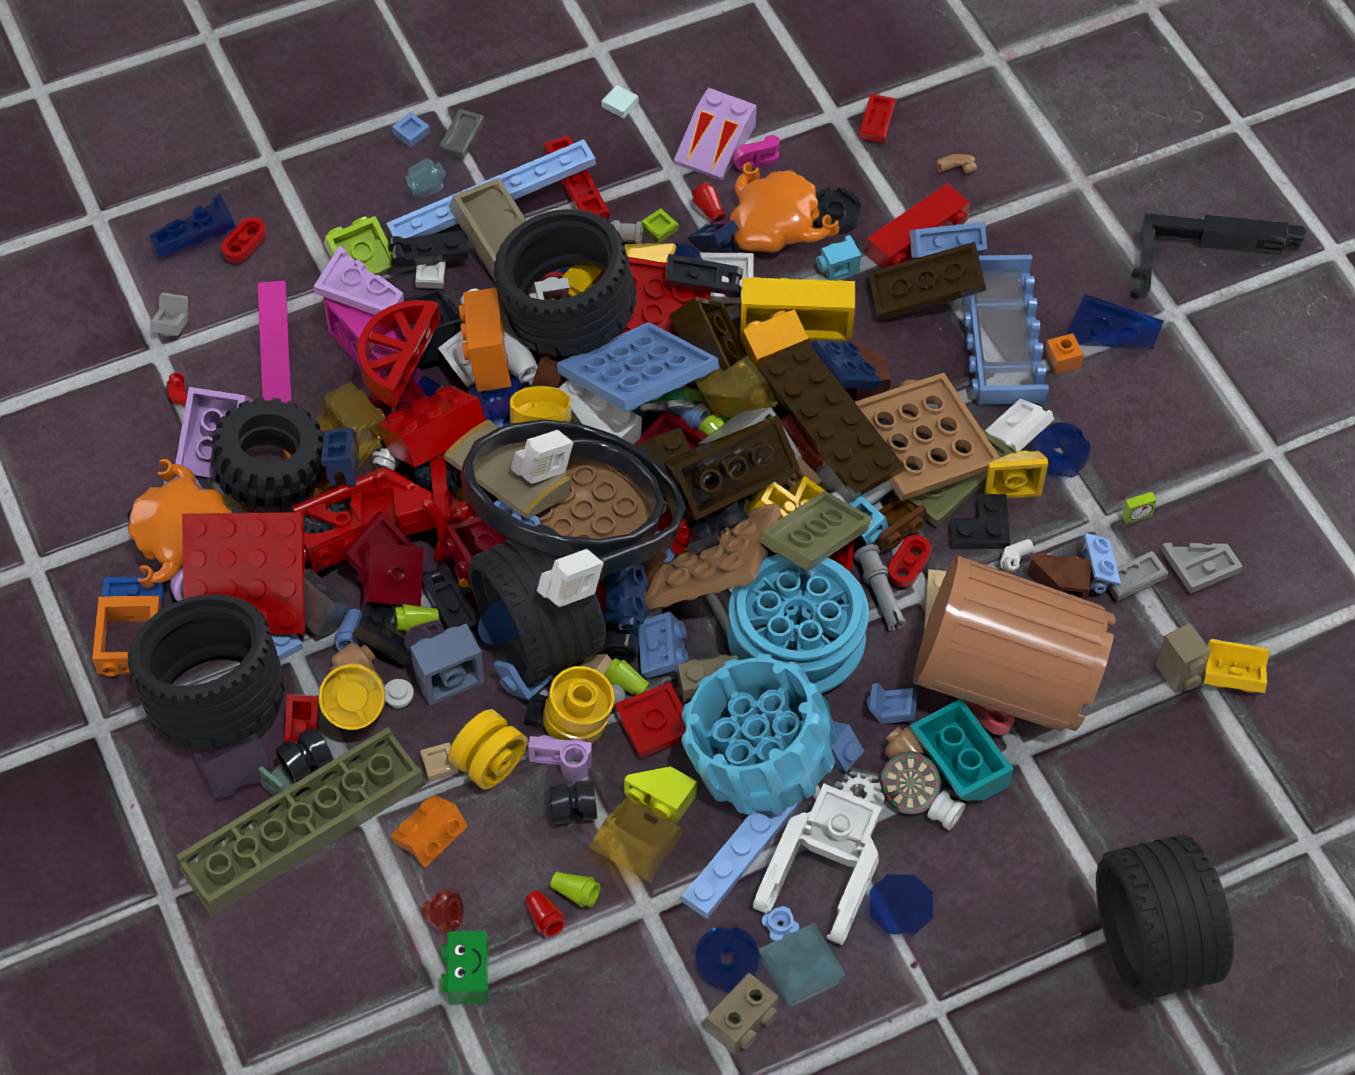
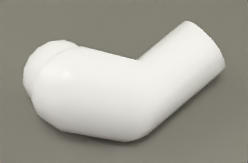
(1012, 554)

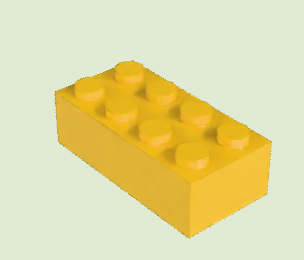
(822, 306)

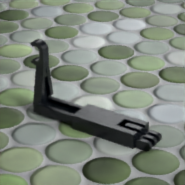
(1213, 233)

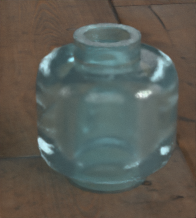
(425, 177)

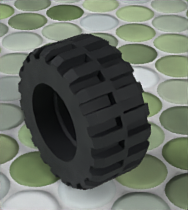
(265, 482)

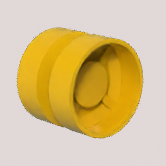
(540, 403)
(352, 696)
(578, 704)

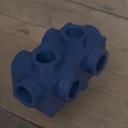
(626, 597)

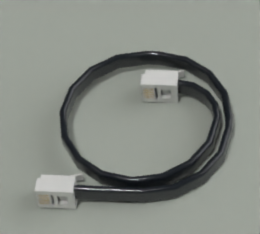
(547, 455)

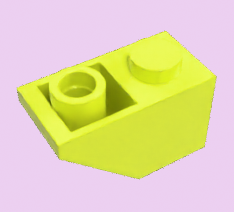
(662, 790)

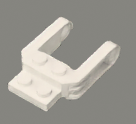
(836, 829)

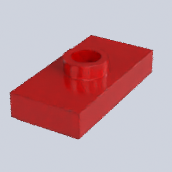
(877, 118)

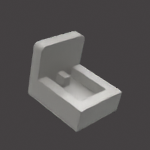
(171, 315)

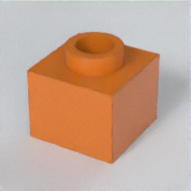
(1064, 354)

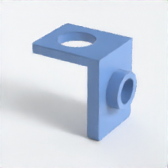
(514, 684)

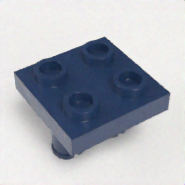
(847, 364)

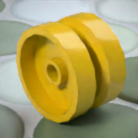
(488, 749)

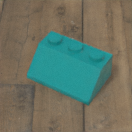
(964, 752)

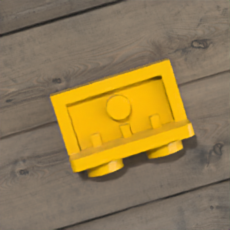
(1237, 666)

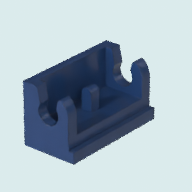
(340, 455)

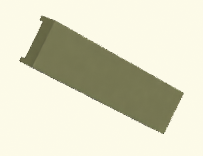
(300, 823)

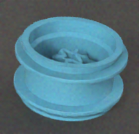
(825, 591)

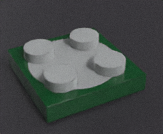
(678, 398)

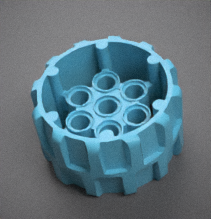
(741, 705)

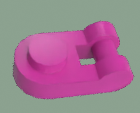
(758, 153)

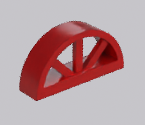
(426, 319)

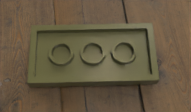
(947, 499)
(815, 530)

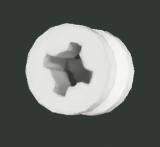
(946, 810)

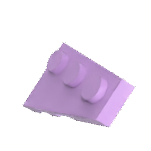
(355, 286)

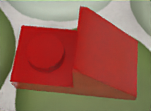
(301, 714)

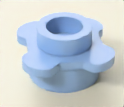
(782, 915)

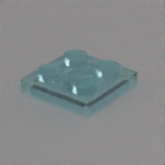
(801, 965)

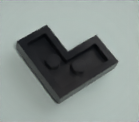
(707, 530)
(987, 530)
(375, 630)

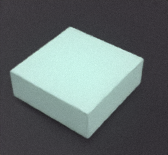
(620, 101)

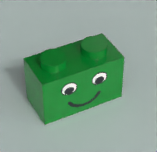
(466, 967)

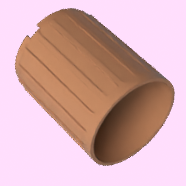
(1014, 645)

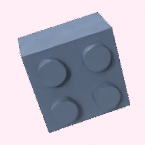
(447, 664)

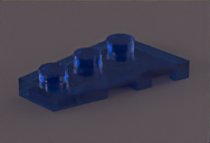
(201, 225)
(1113, 325)

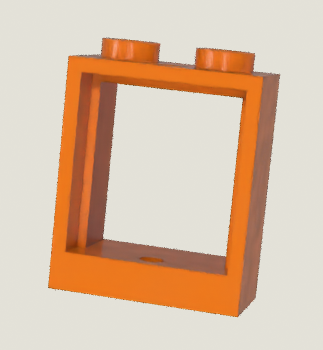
(119, 610)

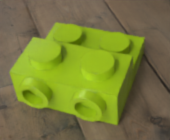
(364, 242)

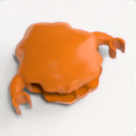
(776, 211)
(158, 519)

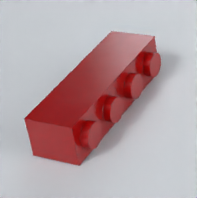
(892, 242)

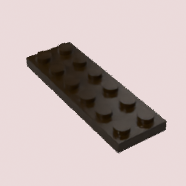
(830, 419)

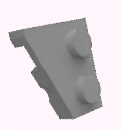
(1202, 564)

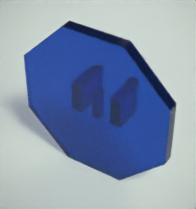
(901, 904)

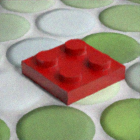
(652, 719)

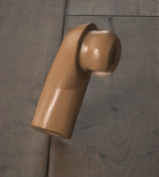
(956, 160)

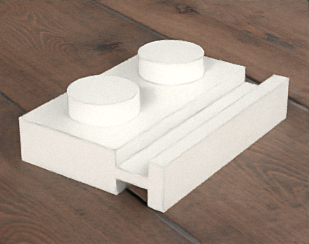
(1020, 424)

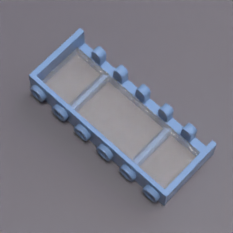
(1005, 334)

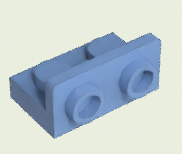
(661, 645)

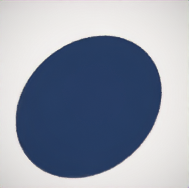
(496, 625)

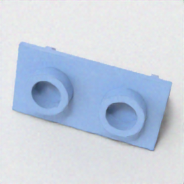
(1102, 562)

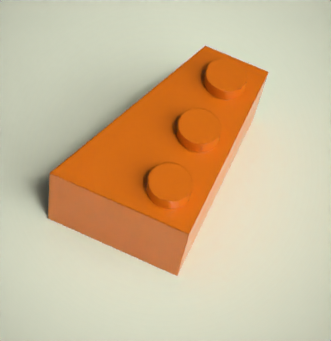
(485, 339)

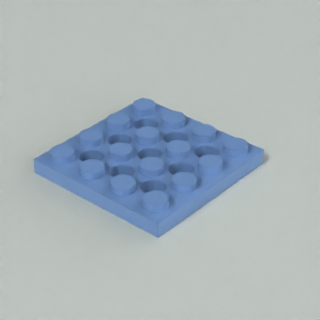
(638, 366)

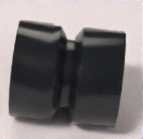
(620, 643)
(301, 756)
(572, 801)

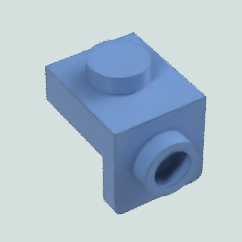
(892, 705)
(847, 747)

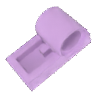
(559, 752)

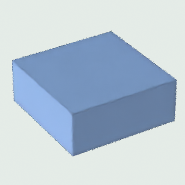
(411, 129)

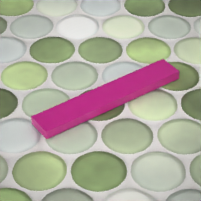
(274, 341)

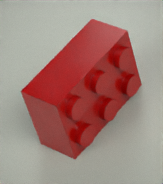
(431, 425)

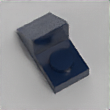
(715, 237)

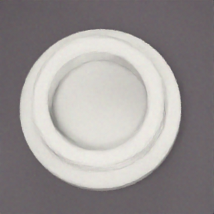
(384, 459)
(398, 693)

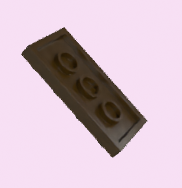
(927, 281)

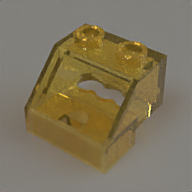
(736, 389)
(355, 412)
(635, 841)

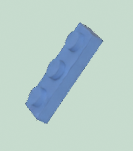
(938, 239)

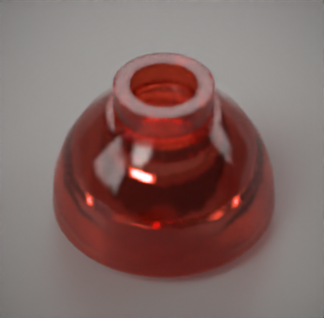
(444, 910)

